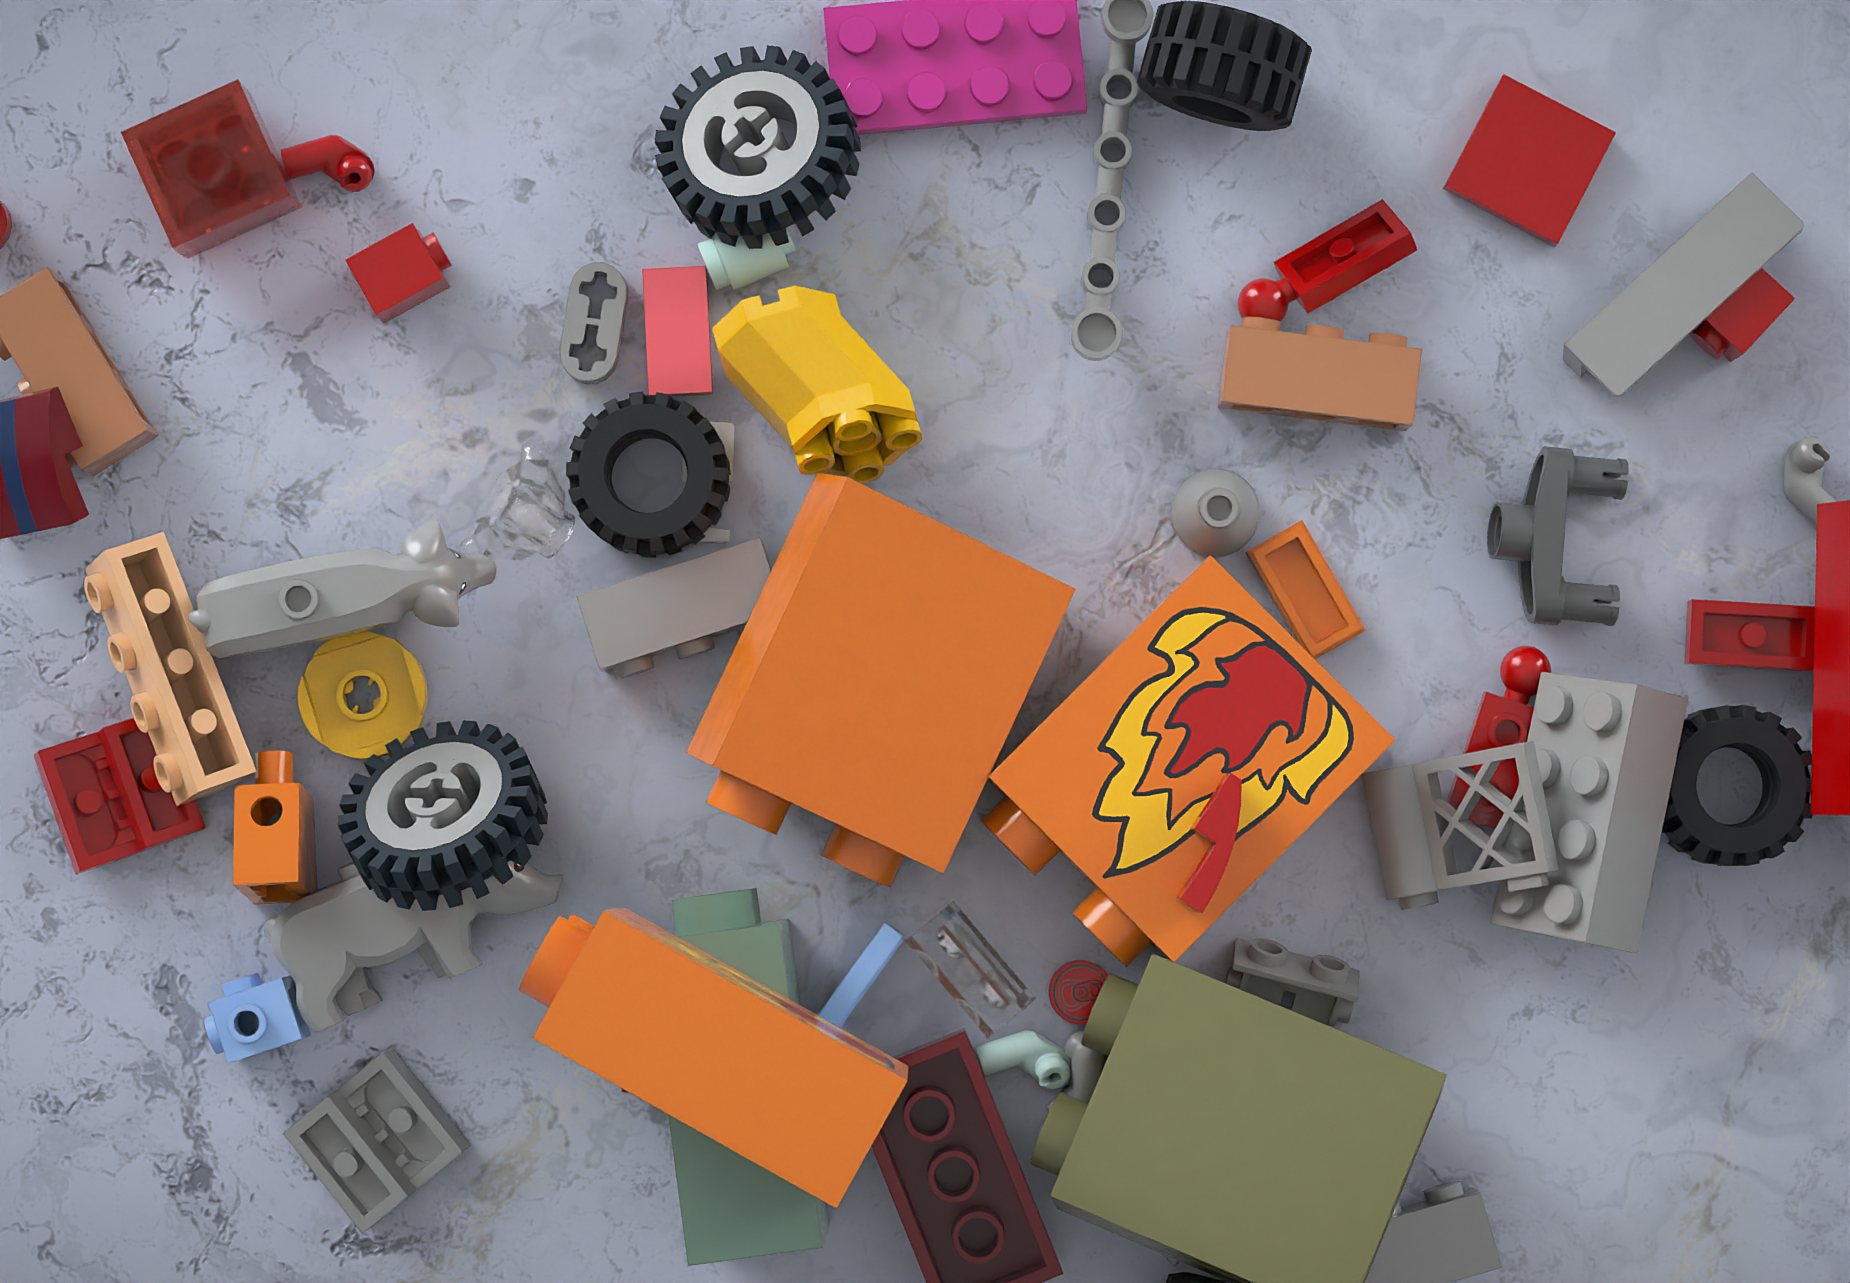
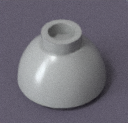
(1215, 512)

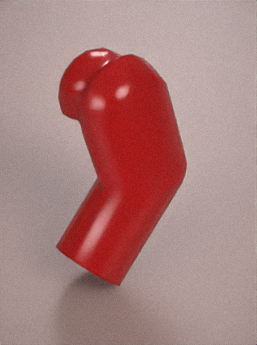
(332, 156)

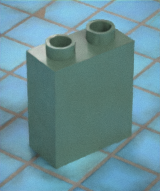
(725, 1199)

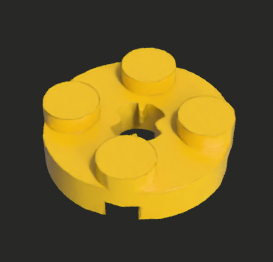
(332, 677)

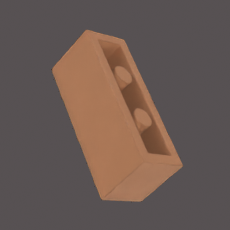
(60, 349)
(1320, 375)

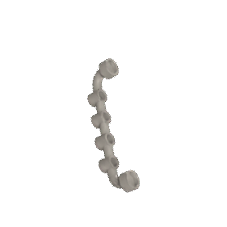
(1096, 329)

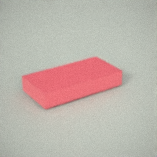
(677, 331)

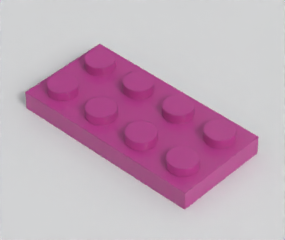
(955, 62)

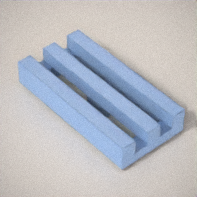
(862, 975)

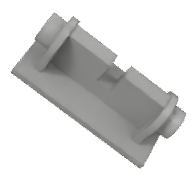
(1322, 984)

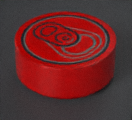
(1075, 990)

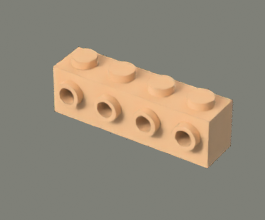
(168, 669)

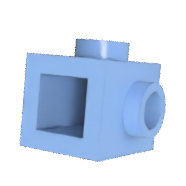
(254, 1017)

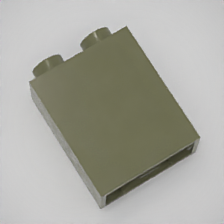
(1236, 1132)

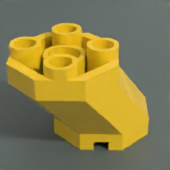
(818, 384)

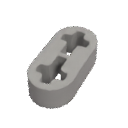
(578, 321)

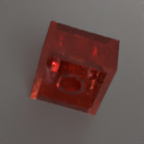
(211, 169)

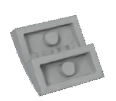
(376, 1139)

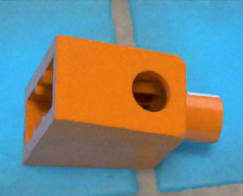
(278, 859)

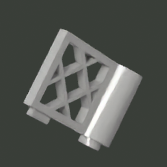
(1418, 842)

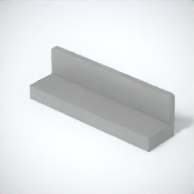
(1683, 287)

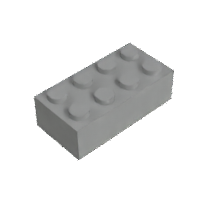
(1606, 786)

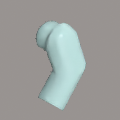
(1030, 1053)

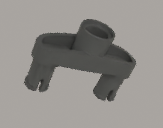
(1536, 534)

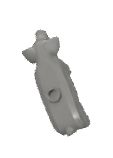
(338, 595)
(345, 928)

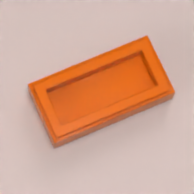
(1305, 590)

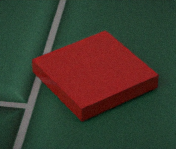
(1529, 160)

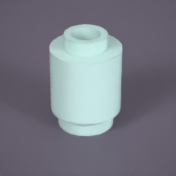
(741, 265)

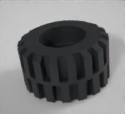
(1224, 65)
(615, 430)
(1784, 787)

